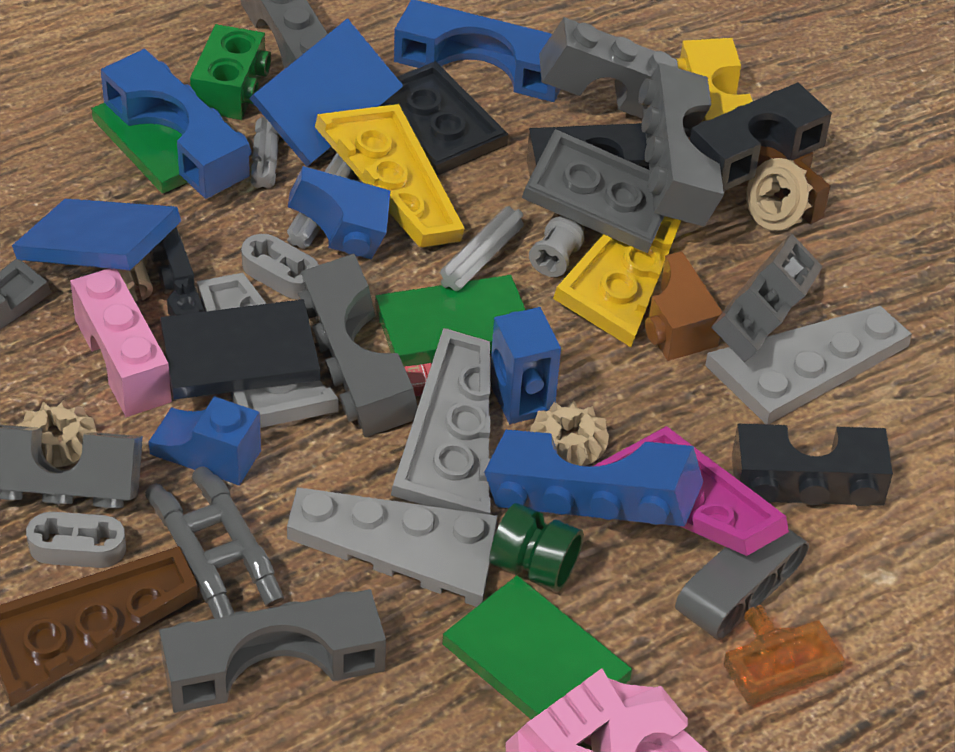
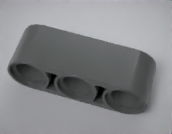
(735, 583)

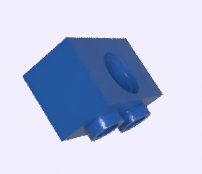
(524, 364)

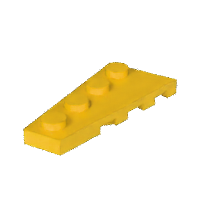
(388, 155)
(617, 282)

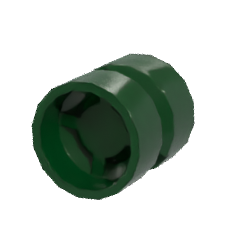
(540, 548)

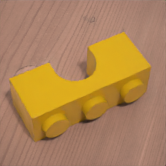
(721, 65)

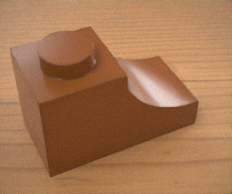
(683, 312)

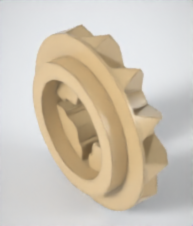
(767, 181)
(70, 421)
(575, 449)

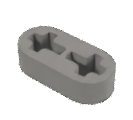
(278, 268)
(76, 539)

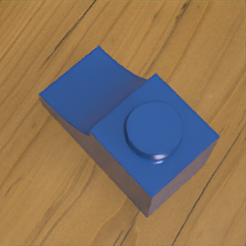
(345, 209)
(219, 438)

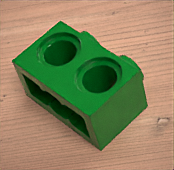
(230, 69)

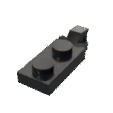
(176, 275)

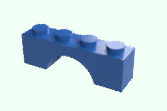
(449, 35)
(148, 93)
(648, 486)

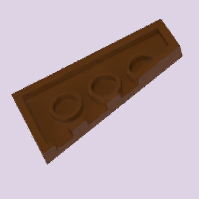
(79, 620)

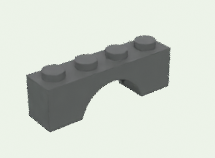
(291, 23)
(681, 177)
(374, 383)
(333, 632)

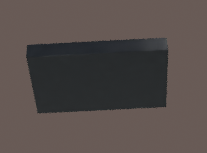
(446, 118)
(239, 349)

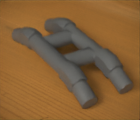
(205, 563)

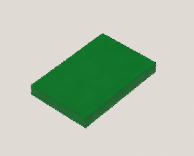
(146, 145)
(417, 316)
(529, 648)

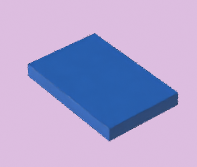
(329, 77)
(97, 234)

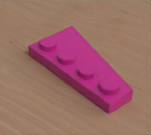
(725, 506)

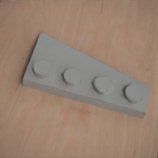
(808, 361)
(275, 403)
(450, 430)
(420, 541)

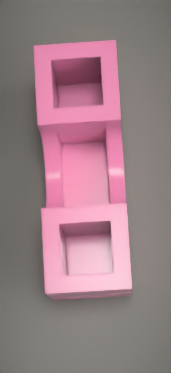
(131, 354)

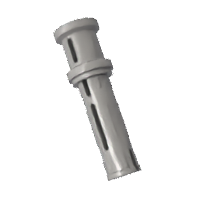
(560, 241)

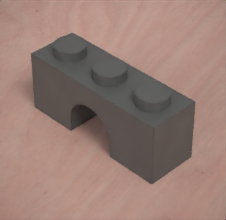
(582, 54)
(105, 470)

